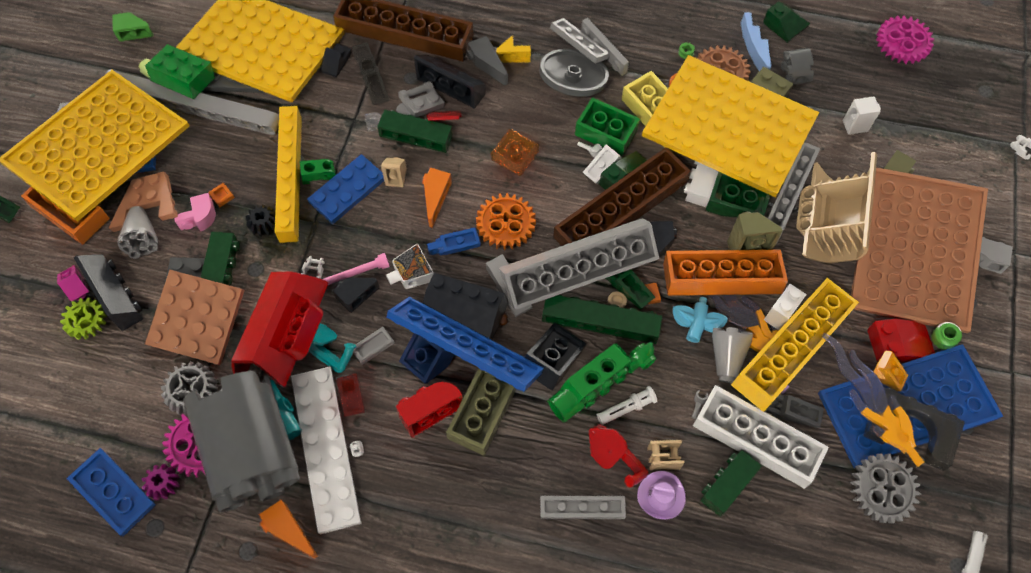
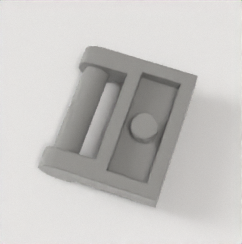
(422, 104)

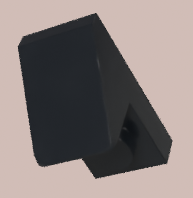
(335, 59)

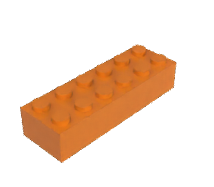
(724, 272)

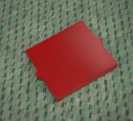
(444, 115)

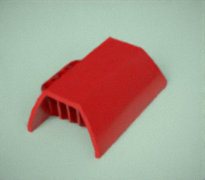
(281, 325)

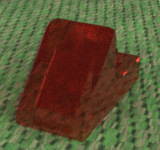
(350, 394)

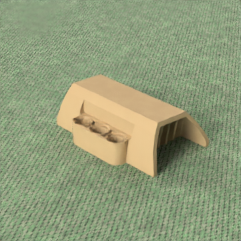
(836, 215)

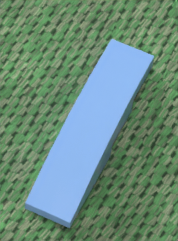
(757, 47)

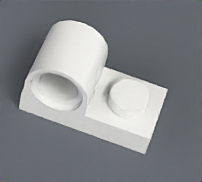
(600, 163)

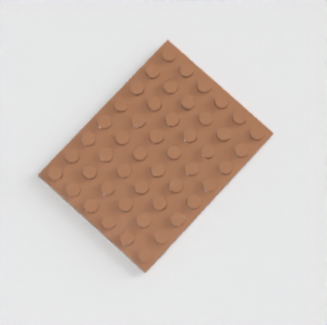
(922, 250)

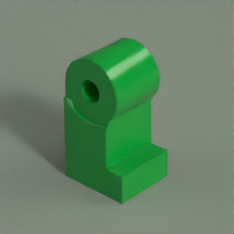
(316, 170)

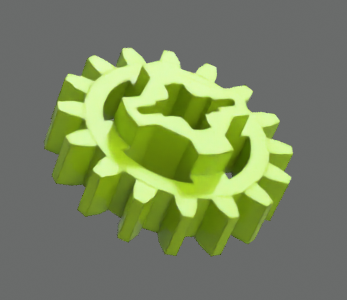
(83, 318)

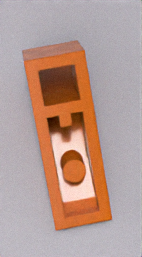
(436, 188)
(283, 525)

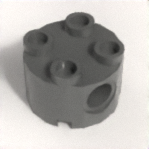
(798, 66)

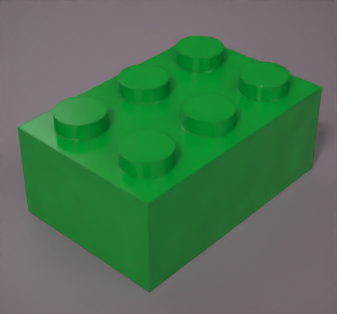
(180, 71)
(607, 125)

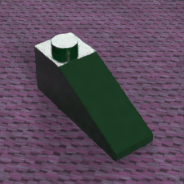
(620, 169)

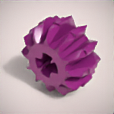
(169, 482)

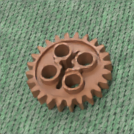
(727, 61)

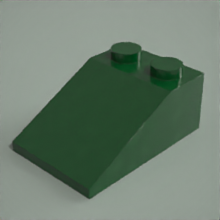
(734, 197)

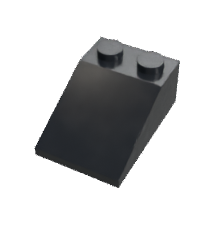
(556, 354)

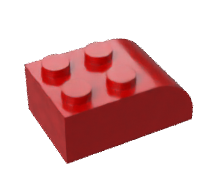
(428, 406)

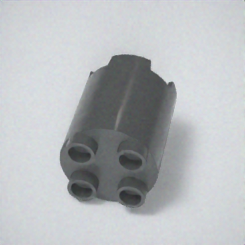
(242, 441)

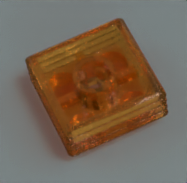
(506, 149)

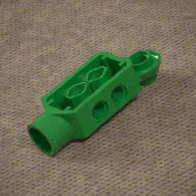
(597, 378)

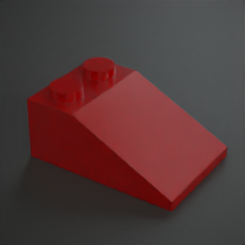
(903, 337)

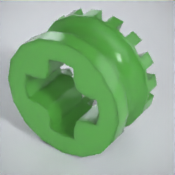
(683, 47)

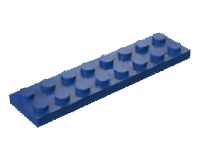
(465, 343)

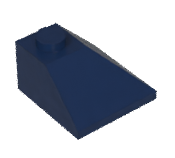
(425, 358)

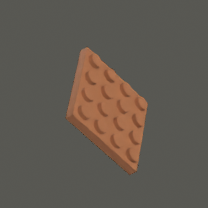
(195, 317)

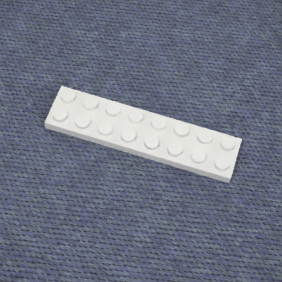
(325, 451)

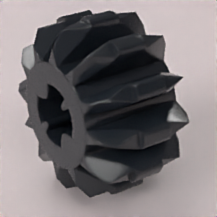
(261, 220)

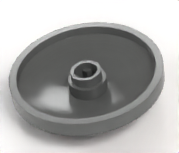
(573, 73)

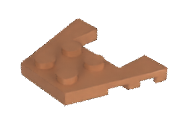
(147, 193)

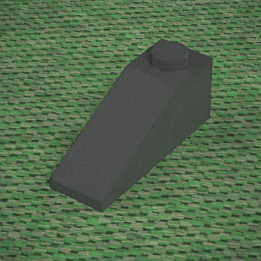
(486, 59)

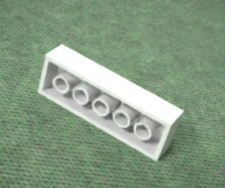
(761, 437)

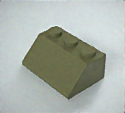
(753, 232)

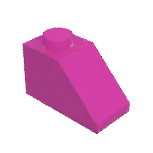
(72, 283)

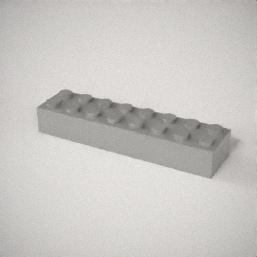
(579, 263)

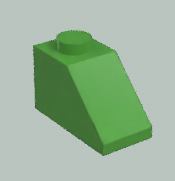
(130, 27)

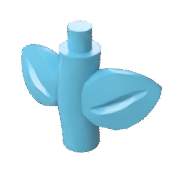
(698, 319)

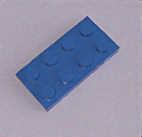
(346, 189)
(111, 492)

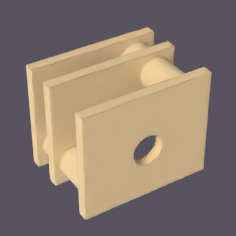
(663, 461)

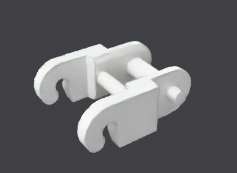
(1020, 150)
(306, 266)

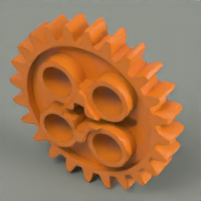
(505, 235)

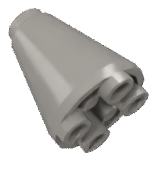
(137, 234)
(730, 352)

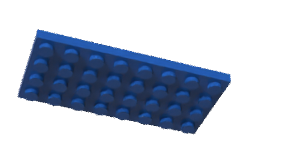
(939, 380)

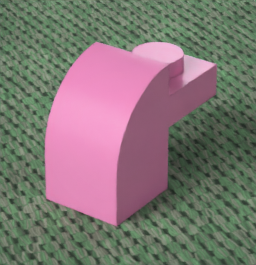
(201, 215)

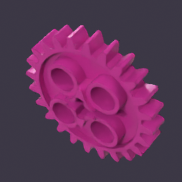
(905, 39)
(181, 435)

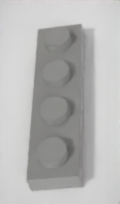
(579, 40)
(615, 58)
(582, 507)

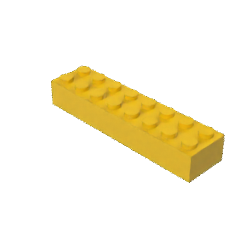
(794, 344)

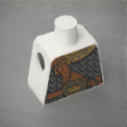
(411, 269)

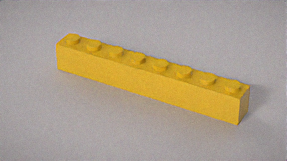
(288, 175)

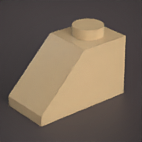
(394, 171)

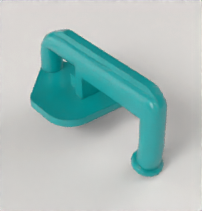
(326, 335)

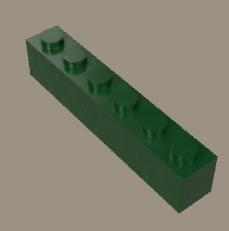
(602, 318)

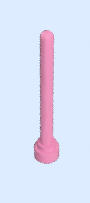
(380, 262)

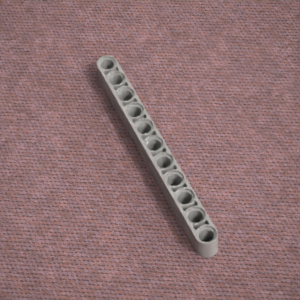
(210, 107)

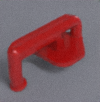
(609, 447)

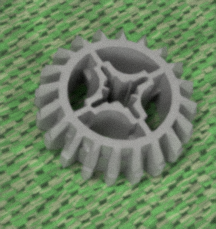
(174, 394)

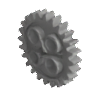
(903, 491)

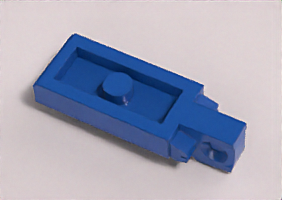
(455, 242)

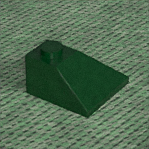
(784, 21)

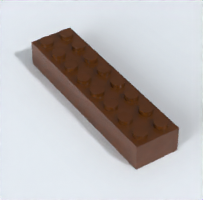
(405, 27)
(626, 199)

